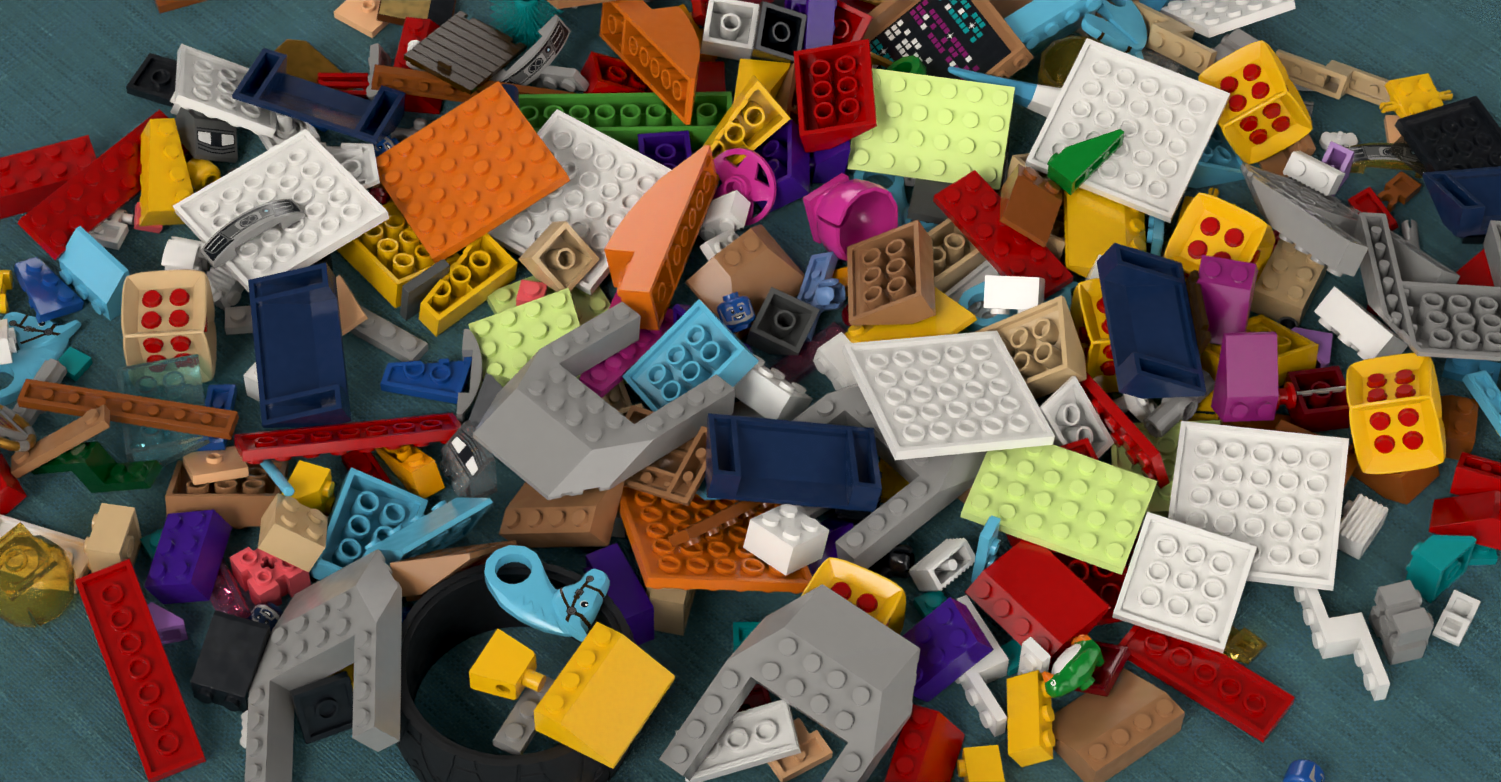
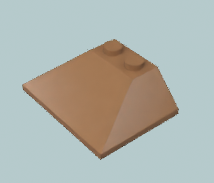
(748, 267)
(675, 474)

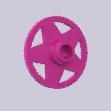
(745, 180)

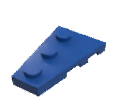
(46, 290)
(430, 380)

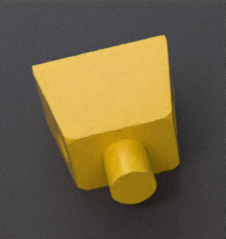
(505, 668)

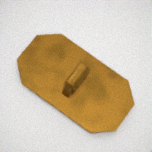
(305, 60)

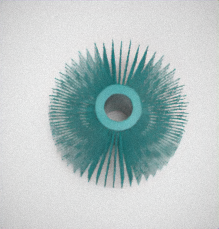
(525, 19)

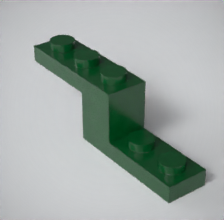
(100, 471)

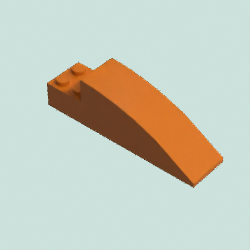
(658, 48)
(658, 236)

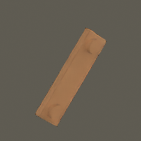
(60, 441)

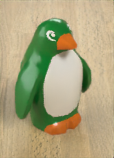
(1074, 667)

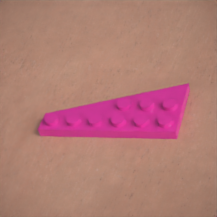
(609, 372)

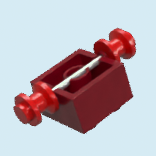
(1316, 399)

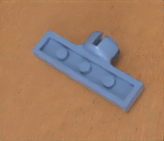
(820, 288)

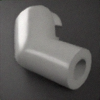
(403, 133)

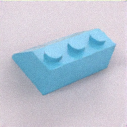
(93, 273)

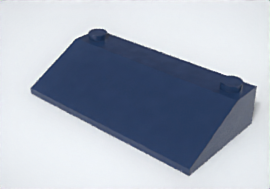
(273, 89)
(1466, 198)
(1150, 325)
(299, 348)
(792, 463)

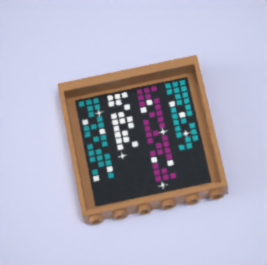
(947, 35)

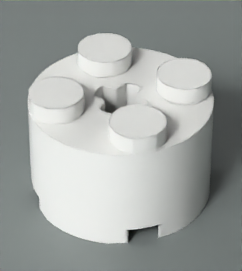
(184, 254)

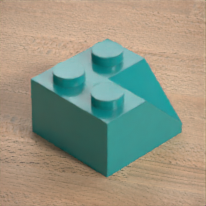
(1439, 563)

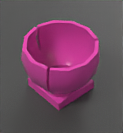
(849, 213)

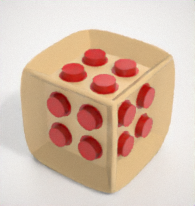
(169, 318)

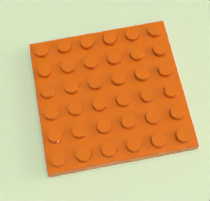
(468, 172)
(712, 563)

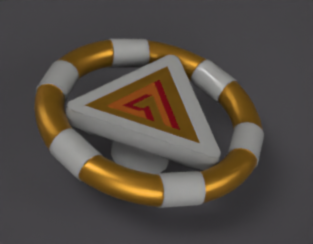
(17, 429)

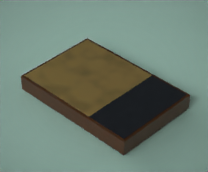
(397, 10)

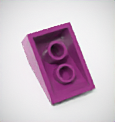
(1227, 294)
(1247, 377)

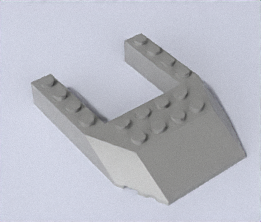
(1327, 228)
(1432, 316)
(567, 435)
(931, 486)
(322, 630)
(824, 663)

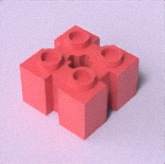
(267, 576)

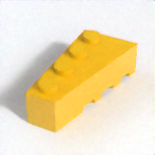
(747, 122)
(163, 174)
(470, 281)

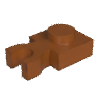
(1400, 189)

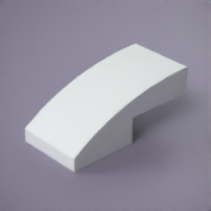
(1456, 618)

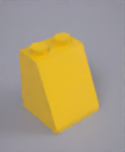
(769, 73)

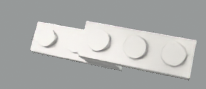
(1342, 637)
(985, 671)

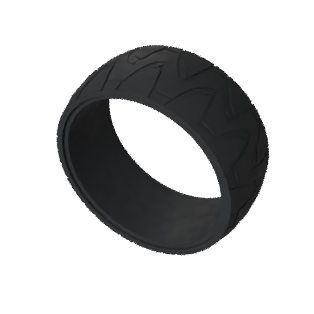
(439, 622)

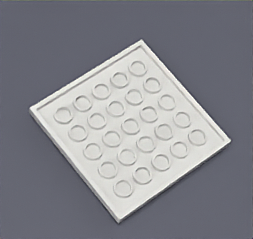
(1163, 123)
(298, 170)
(602, 189)
(947, 395)
(1266, 492)

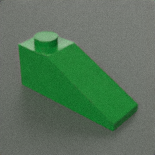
(1081, 160)

